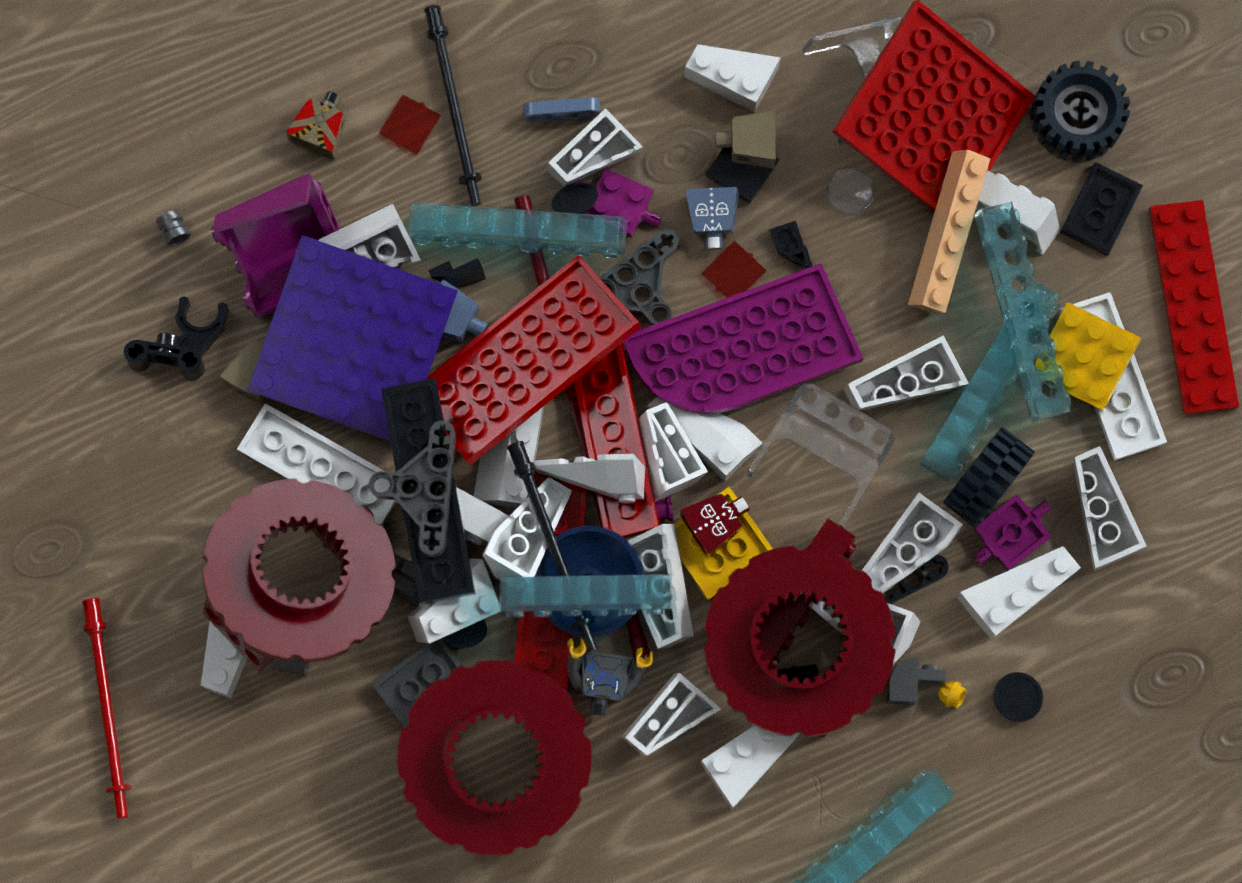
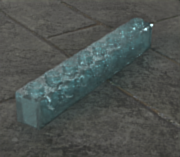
(1017, 326)

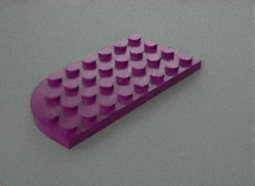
(746, 345)

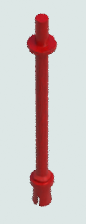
(95, 628)

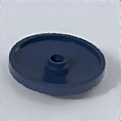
(593, 552)

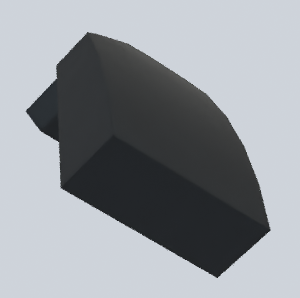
(790, 244)
(461, 276)

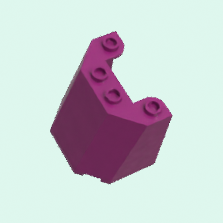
(267, 234)

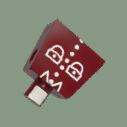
(714, 521)

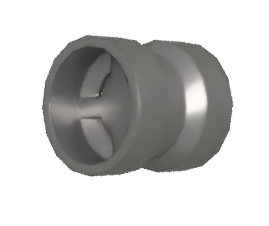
(173, 227)

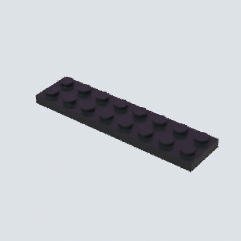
(409, 416)

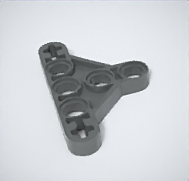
(644, 277)
(425, 474)

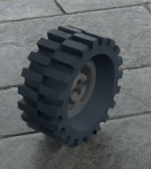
(1101, 106)
(988, 477)

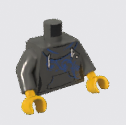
(604, 675)

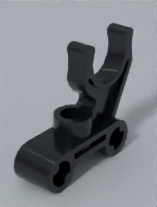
(178, 350)

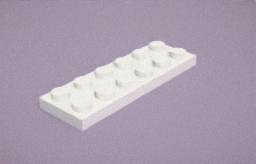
(1129, 417)
(306, 455)

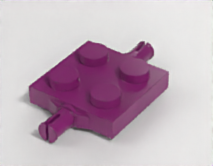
(625, 199)
(1012, 532)

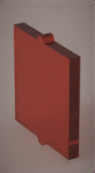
(410, 124)
(733, 271)

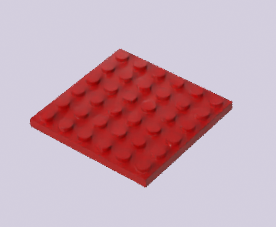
(927, 99)

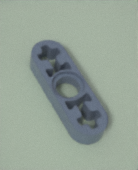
(561, 109)

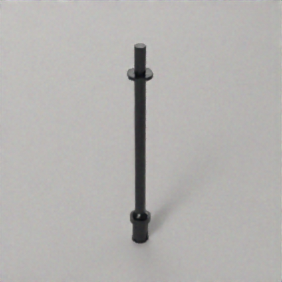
(438, 33)
(524, 470)

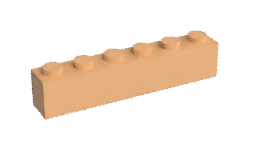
(949, 231)

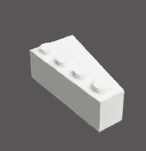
(1011, 594)

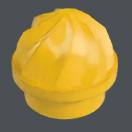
(952, 694)

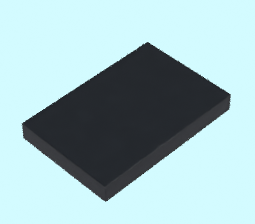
(1101, 208)

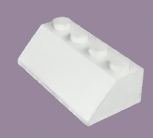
(496, 477)

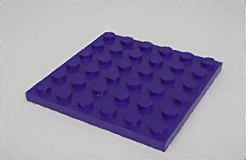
(347, 334)

